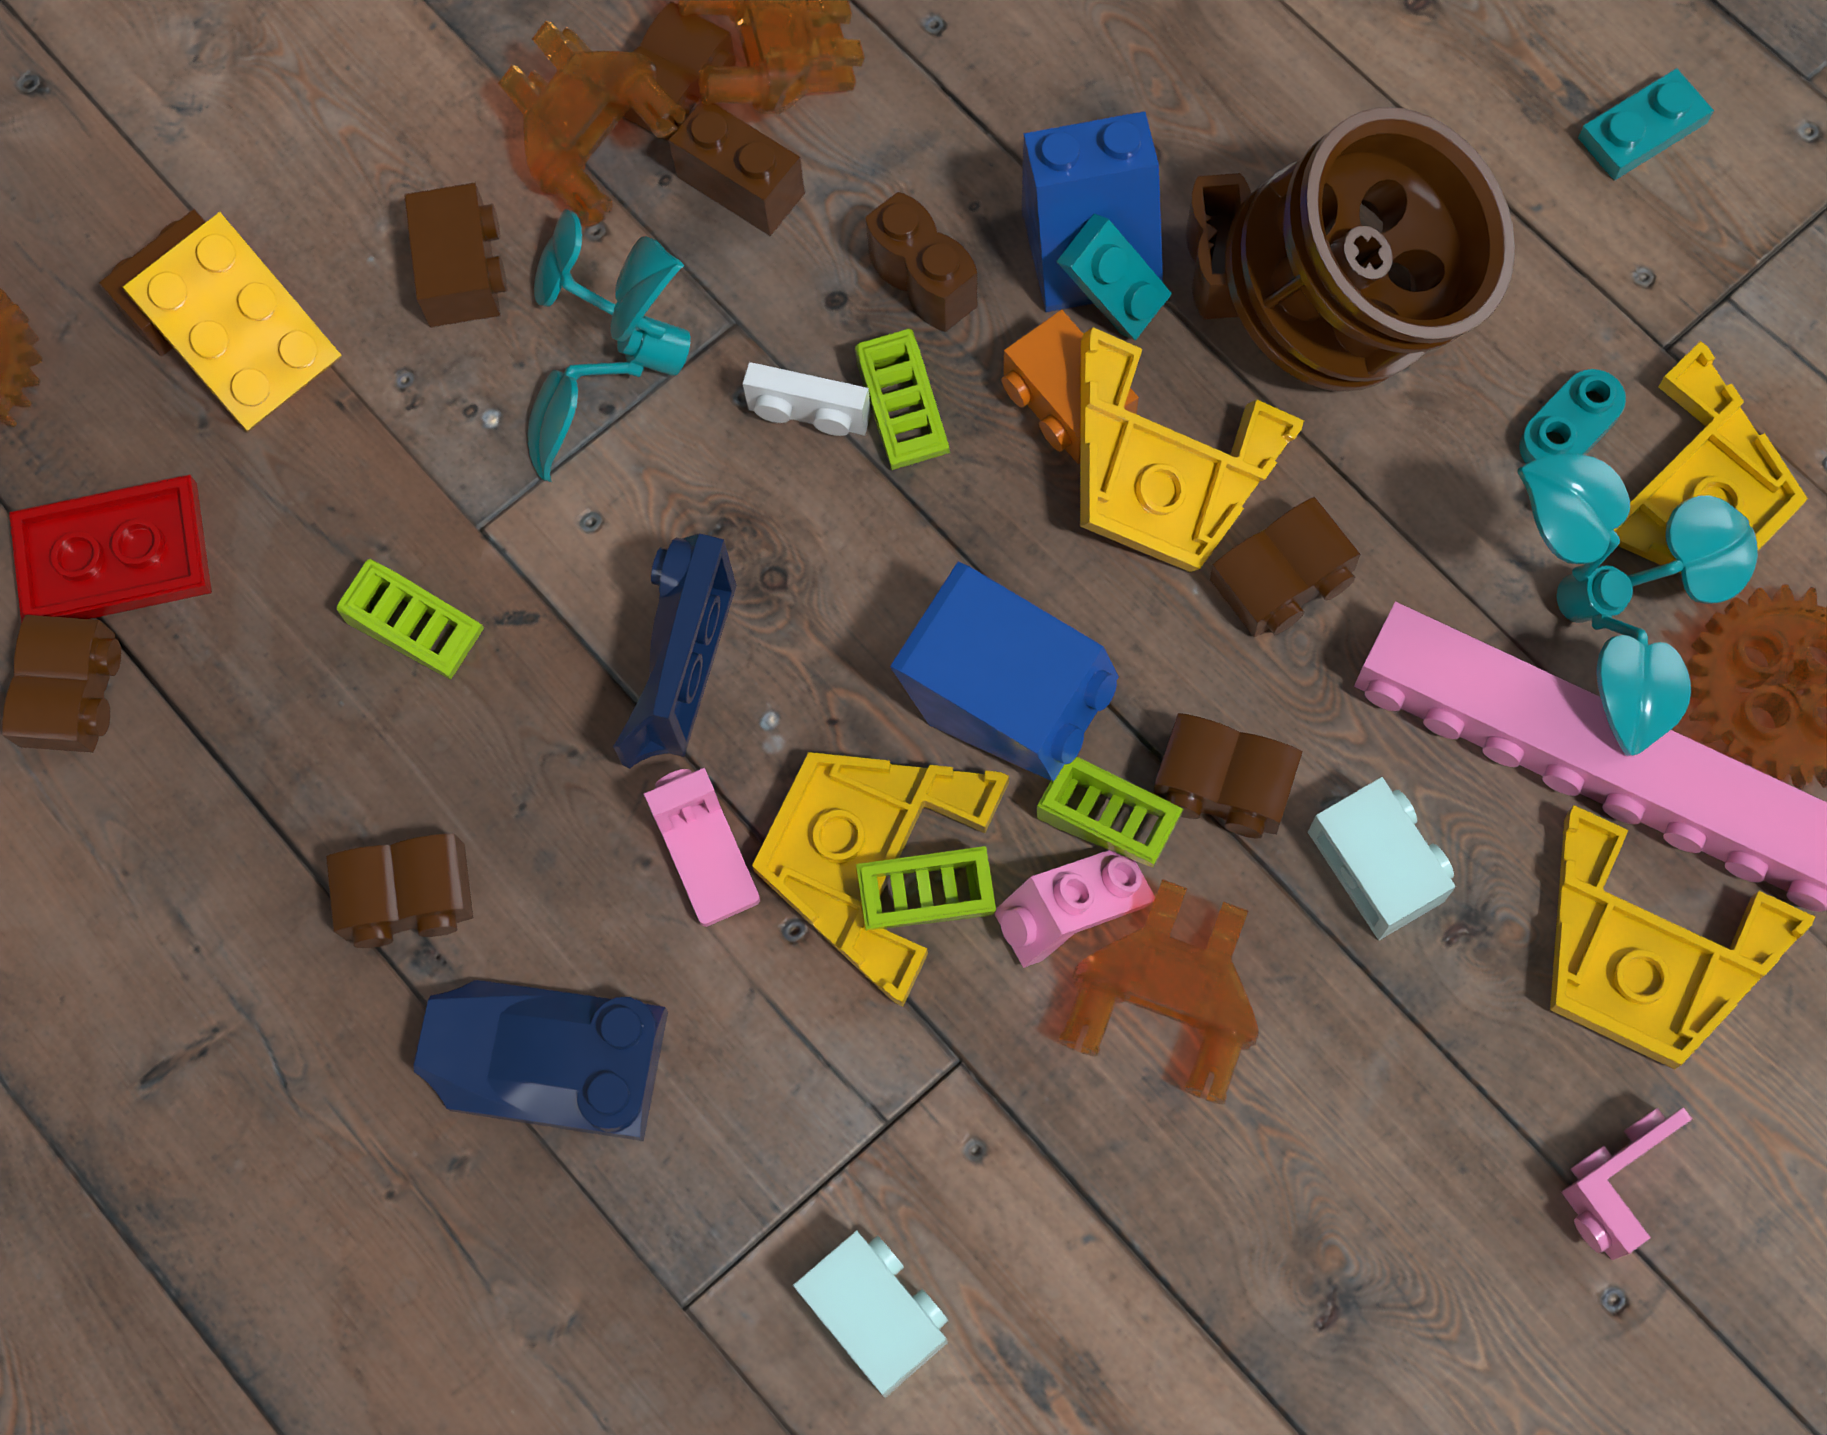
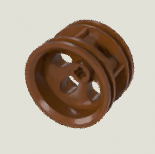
(1318, 280)

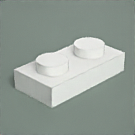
(823, 402)

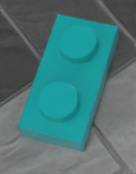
(1645, 124)
(1114, 276)

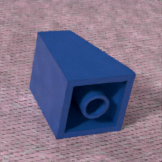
(1085, 171)
(1004, 674)

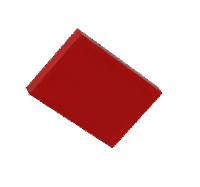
(111, 551)

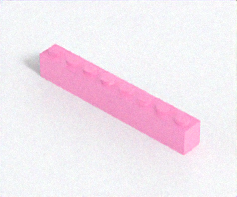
(1563, 734)

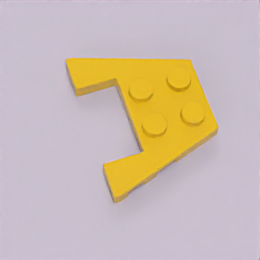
(1721, 462)
(1157, 484)
(855, 814)
(1640, 973)

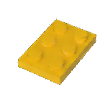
(232, 321)

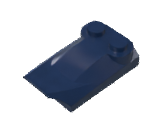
(687, 628)
(543, 1056)

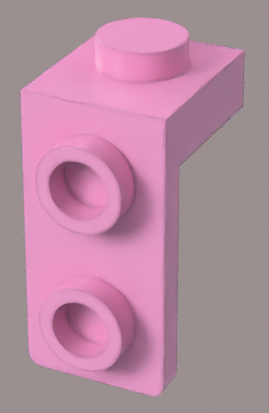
(702, 845)
(1069, 900)
(1602, 1214)

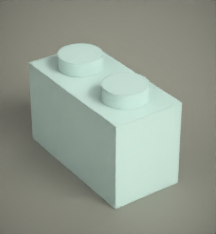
(1382, 857)
(873, 1312)

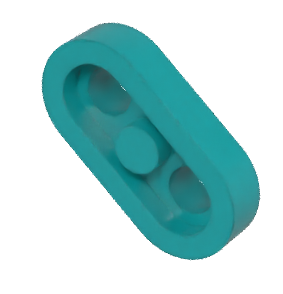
(1574, 416)

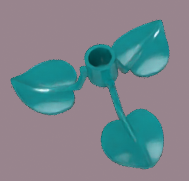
(639, 337)
(1576, 510)

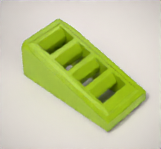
(890, 362)
(366, 591)
(1097, 781)
(979, 884)

